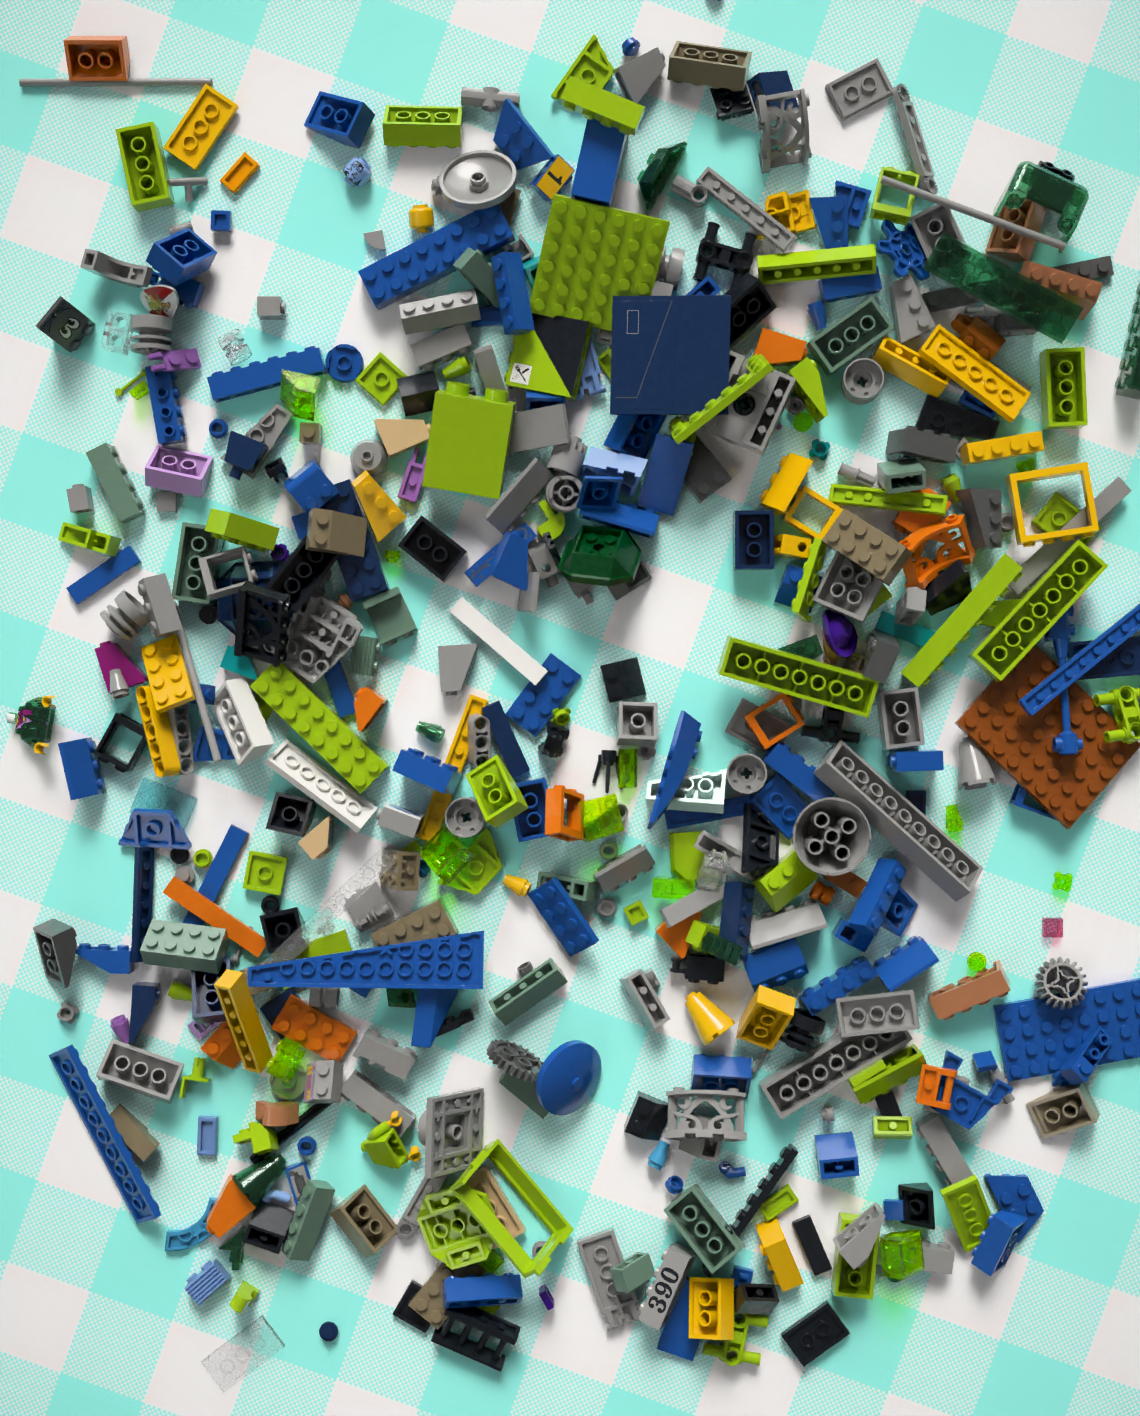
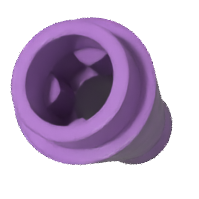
(121, 1027)

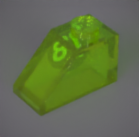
(672, 887)

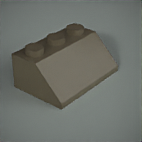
(364, 1221)

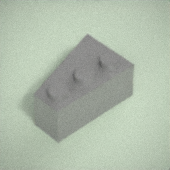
(386, 1053)

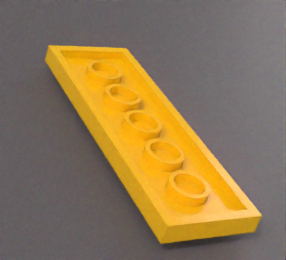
(974, 373)

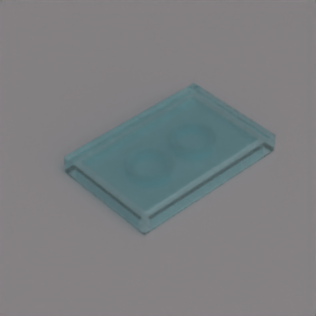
(159, 796)

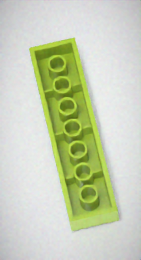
(1038, 611)
(797, 676)
(320, 726)

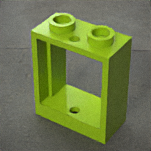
(894, 214)

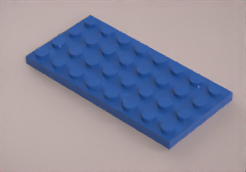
(1041, 1038)

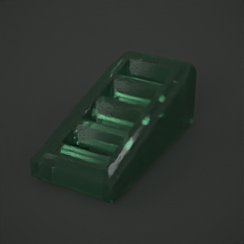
(712, 942)

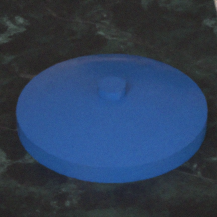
(568, 1077)

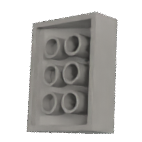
(847, 589)

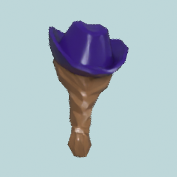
(838, 637)

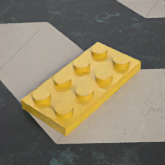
(201, 127)
(167, 674)

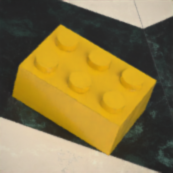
(766, 1017)

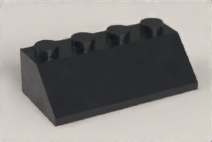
(301, 573)

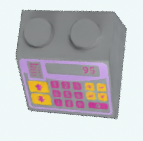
(323, 1082)

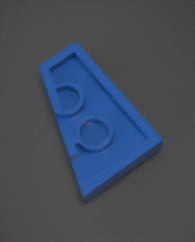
(832, 220)

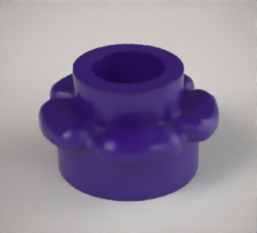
(279, 558)

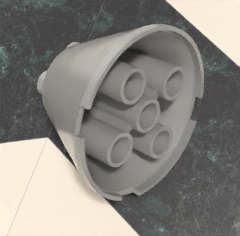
(831, 836)

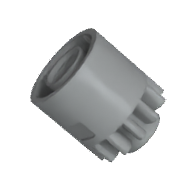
(567, 457)

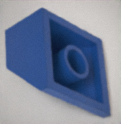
(599, 492)
(788, 585)
(899, 912)

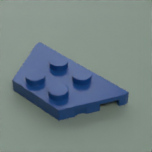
(519, 139)
(154, 829)
(1016, 1196)

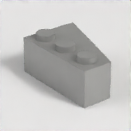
(909, 310)

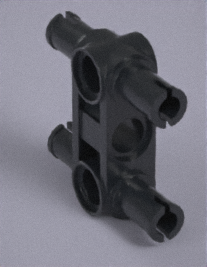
(723, 255)
(831, 719)

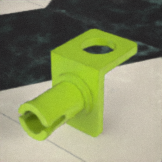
(197, 1075)

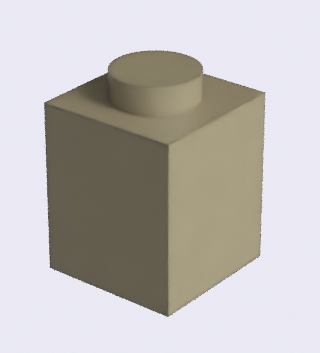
(310, 433)

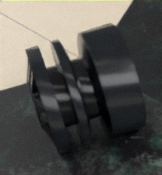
(801, 1031)

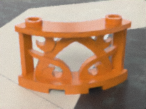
(921, 575)

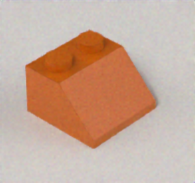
(367, 706)
(222, 1046)

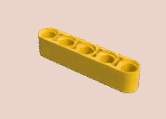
(158, 735)

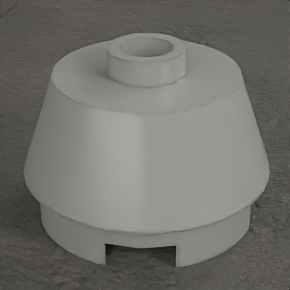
(369, 456)
(563, 492)

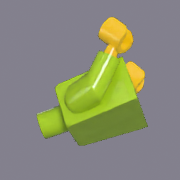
(386, 1147)

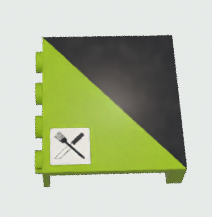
(550, 356)

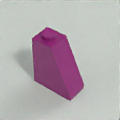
(112, 657)

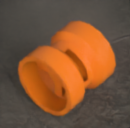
(822, 893)

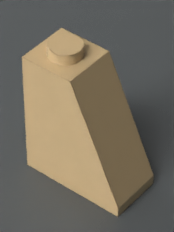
(402, 434)

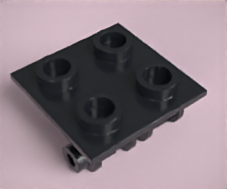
(731, 102)

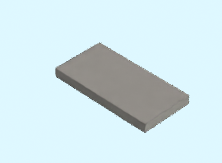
(539, 428)

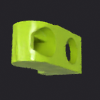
(243, 1297)

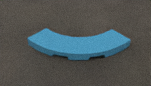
(185, 1238)

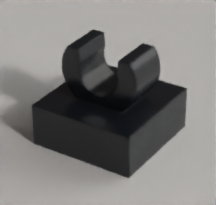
(276, 467)

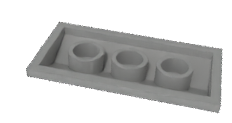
(877, 1013)

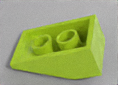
(809, 388)
(496, 792)

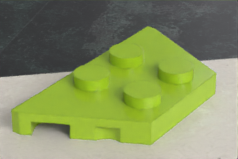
(589, 67)
(480, 868)

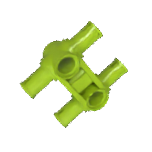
(1125, 712)
(737, 1345)

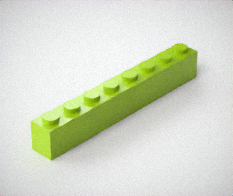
(961, 620)

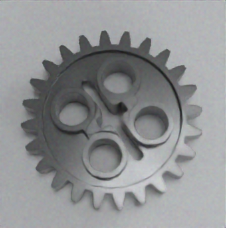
(514, 1059)

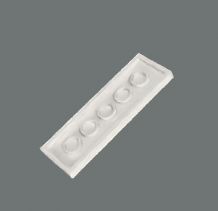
(321, 785)

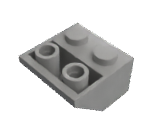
(705, 1147)

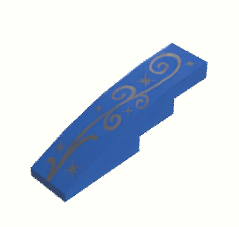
(478, 571)

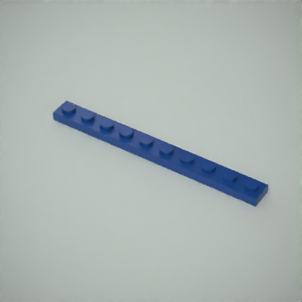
(1081, 662)

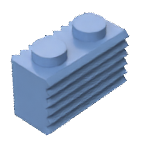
(208, 1281)

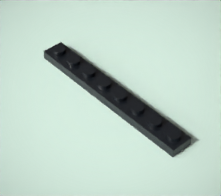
(764, 1186)

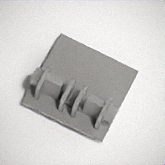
(370, 908)

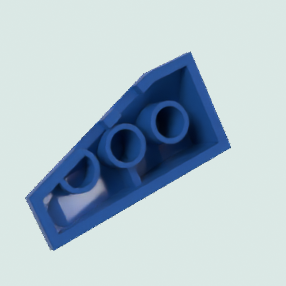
(430, 1013)

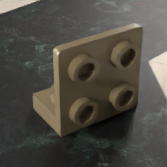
(404, 872)

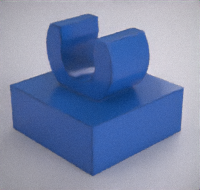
(741, 1275)

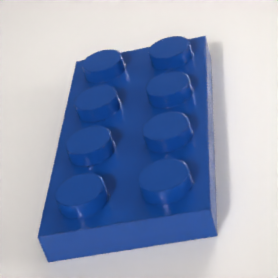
(537, 702)
(563, 917)

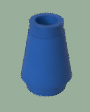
(817, 313)

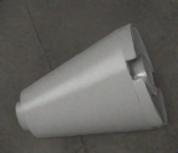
(973, 766)

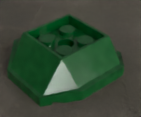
(600, 557)

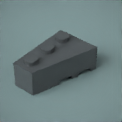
(922, 445)
(880, 655)

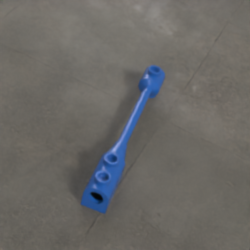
(1066, 742)

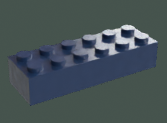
(365, 574)

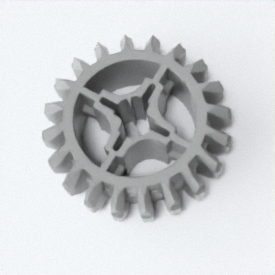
(1063, 990)

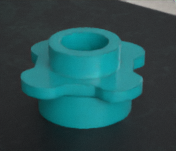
(824, 449)

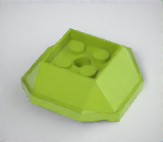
(445, 1237)

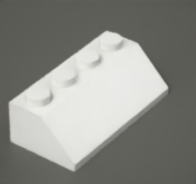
(242, 721)

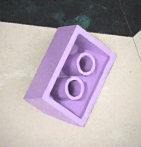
(178, 471)

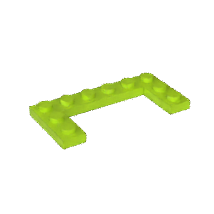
(682, 428)

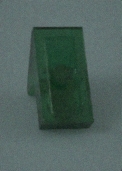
(236, 1246)

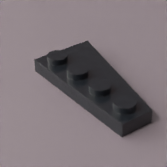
(954, 420)

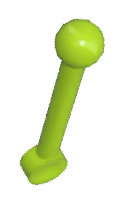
(119, 392)

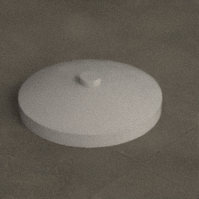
(478, 179)

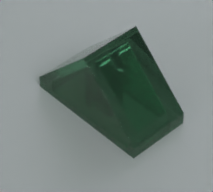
(402, 997)

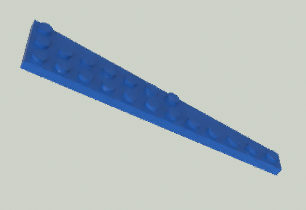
(420, 964)

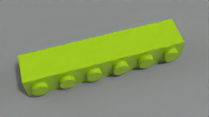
(817, 264)

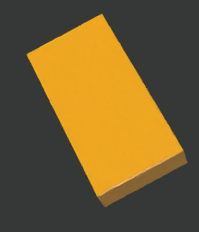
(239, 173)

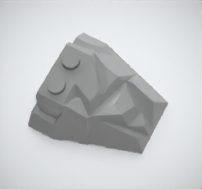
(320, 636)

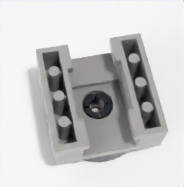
(767, 402)

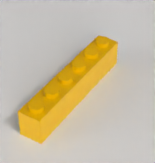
(243, 1020)

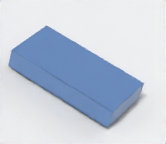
(207, 1135)

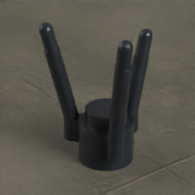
(608, 758)

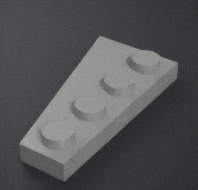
(268, 431)

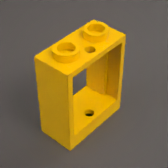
(836, 510)

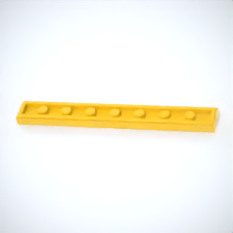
(456, 756)

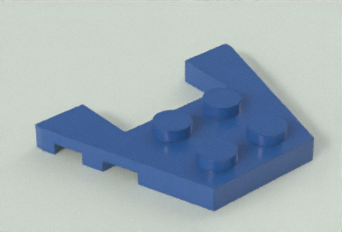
(968, 1103)

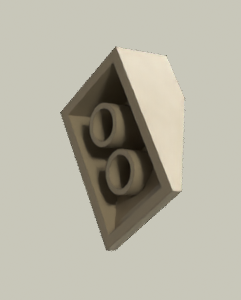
(336, 533)
(1063, 1110)

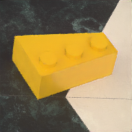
(378, 507)

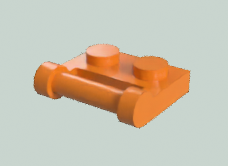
(929, 1085)

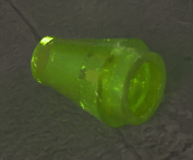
(953, 819)

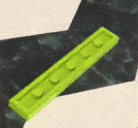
(879, 499)

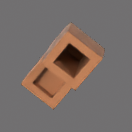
(277, 1113)

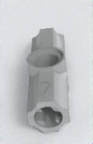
(488, 98)

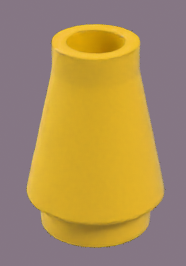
(517, 885)

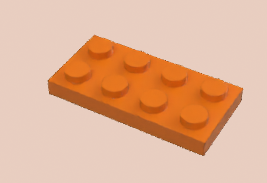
(314, 1029)

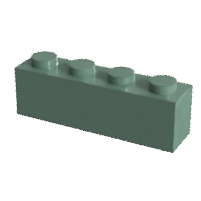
(115, 482)
(528, 991)
(308, 1220)

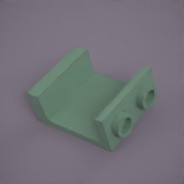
(390, 616)

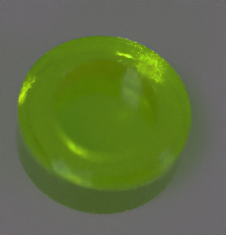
(802, 422)

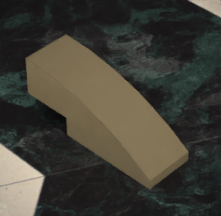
(134, 1132)

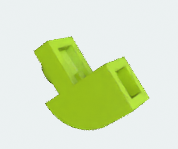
(554, 525)
(262, 1138)

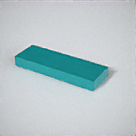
(915, 635)

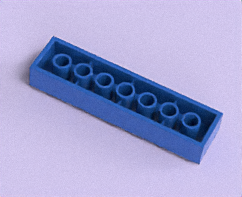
(434, 255)

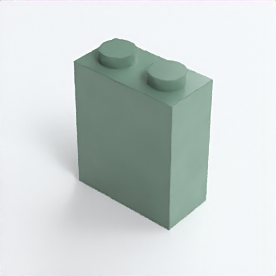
(901, 475)

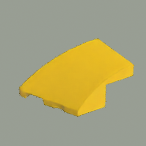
(791, 211)

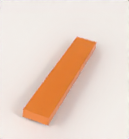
(215, 916)

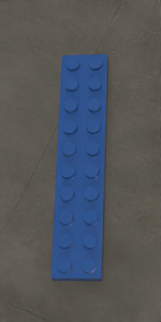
(105, 1134)

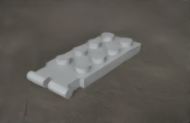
(599, 1255)

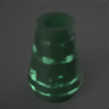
(430, 731)

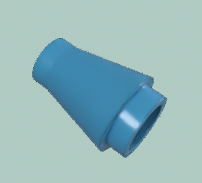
(659, 1155)

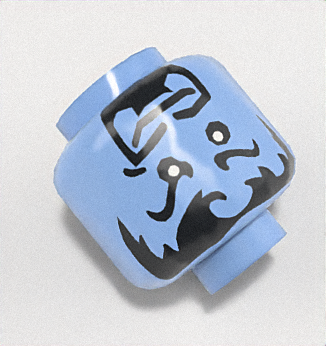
(357, 172)

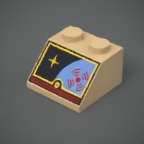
(319, 839)

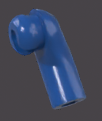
(731, 1172)

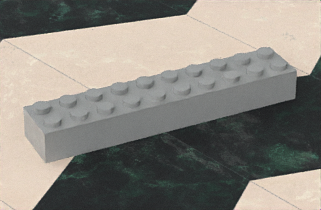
(899, 821)

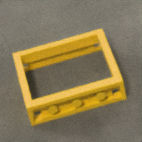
(1048, 473)

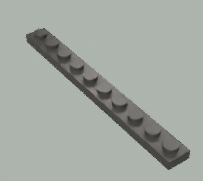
(955, 297)

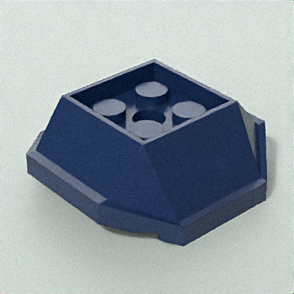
(228, 605)

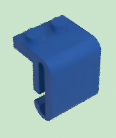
(310, 486)

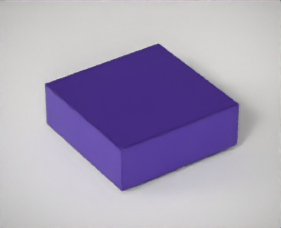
(546, 1297)

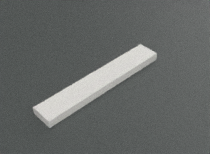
(498, 641)

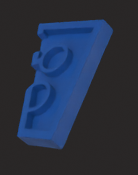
(202, 750)

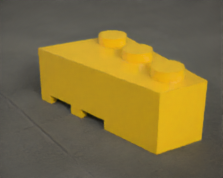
(779, 1255)

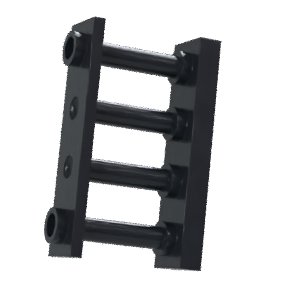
(483, 1321)

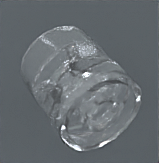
(235, 348)

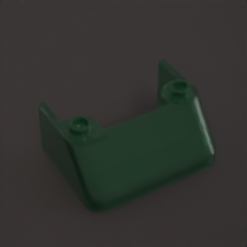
(1047, 190)

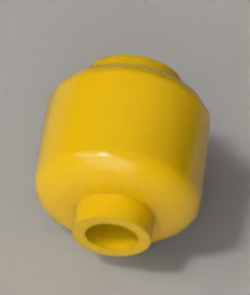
(421, 218)

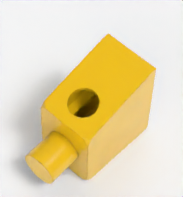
(791, 546)

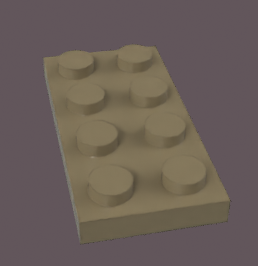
(429, 1299)

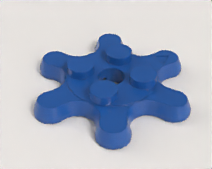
(895, 243)

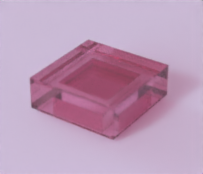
(1052, 927)

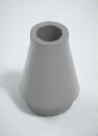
(118, 685)

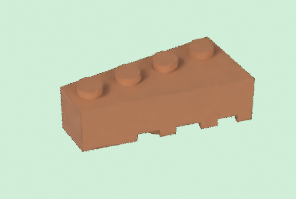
(970, 992)

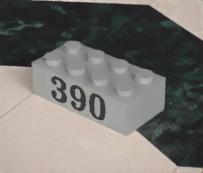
(667, 1285)

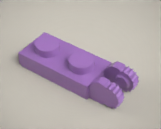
(175, 360)
(412, 479)

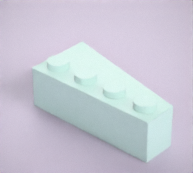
(695, 793)

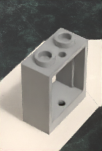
(223, 557)

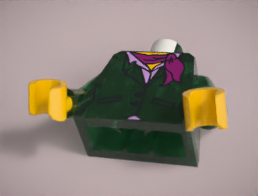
(34, 722)

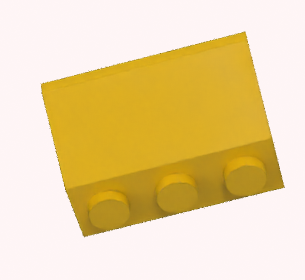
(785, 483)
(711, 1308)

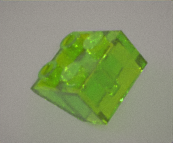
(600, 816)

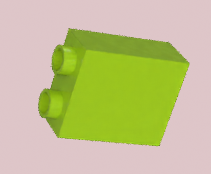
(469, 441)

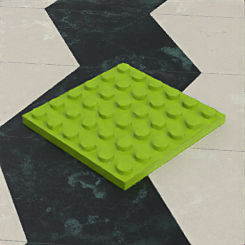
(592, 256)

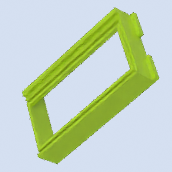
(532, 1196)

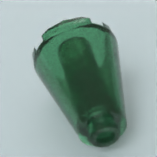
(260, 1177)

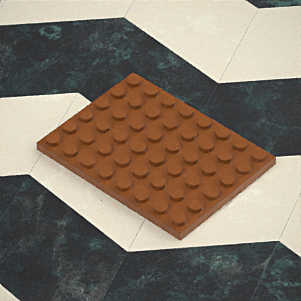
(1024, 743)

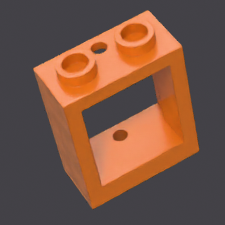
(758, 732)
(555, 814)

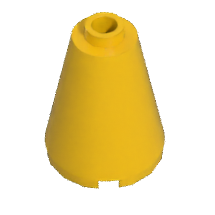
(707, 1017)

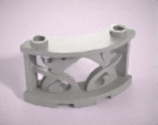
(766, 113)
(725, 1133)

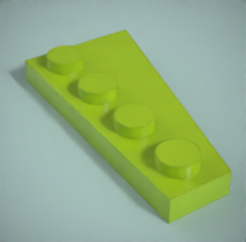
(809, 581)

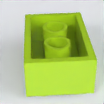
(241, 530)

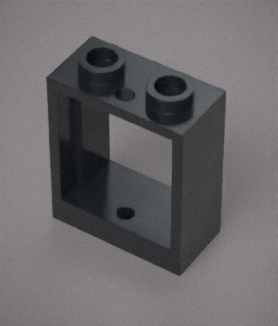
(106, 757)

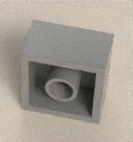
(637, 724)

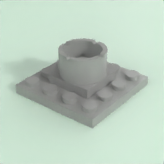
(451, 1131)

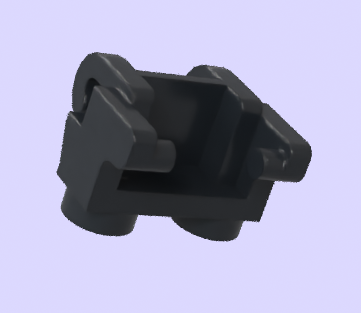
(553, 744)

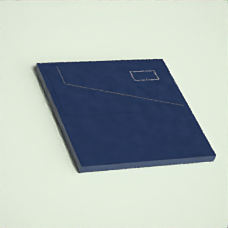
(669, 353)

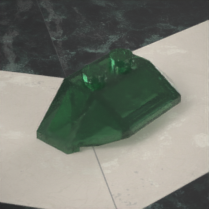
(657, 174)

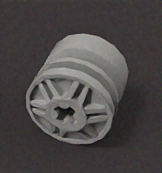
(671, 266)
(151, 332)
(867, 371)
(123, 619)
(753, 764)
(455, 820)

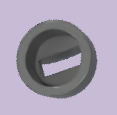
(525, 968)

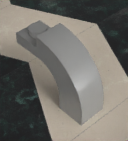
(115, 269)

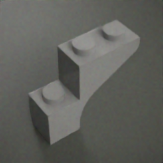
(706, 842)

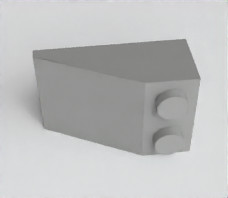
(859, 1237)

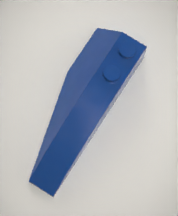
(677, 763)

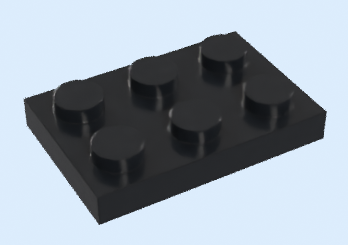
(815, 1333)

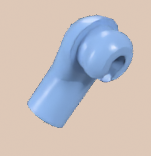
(277, 1195)

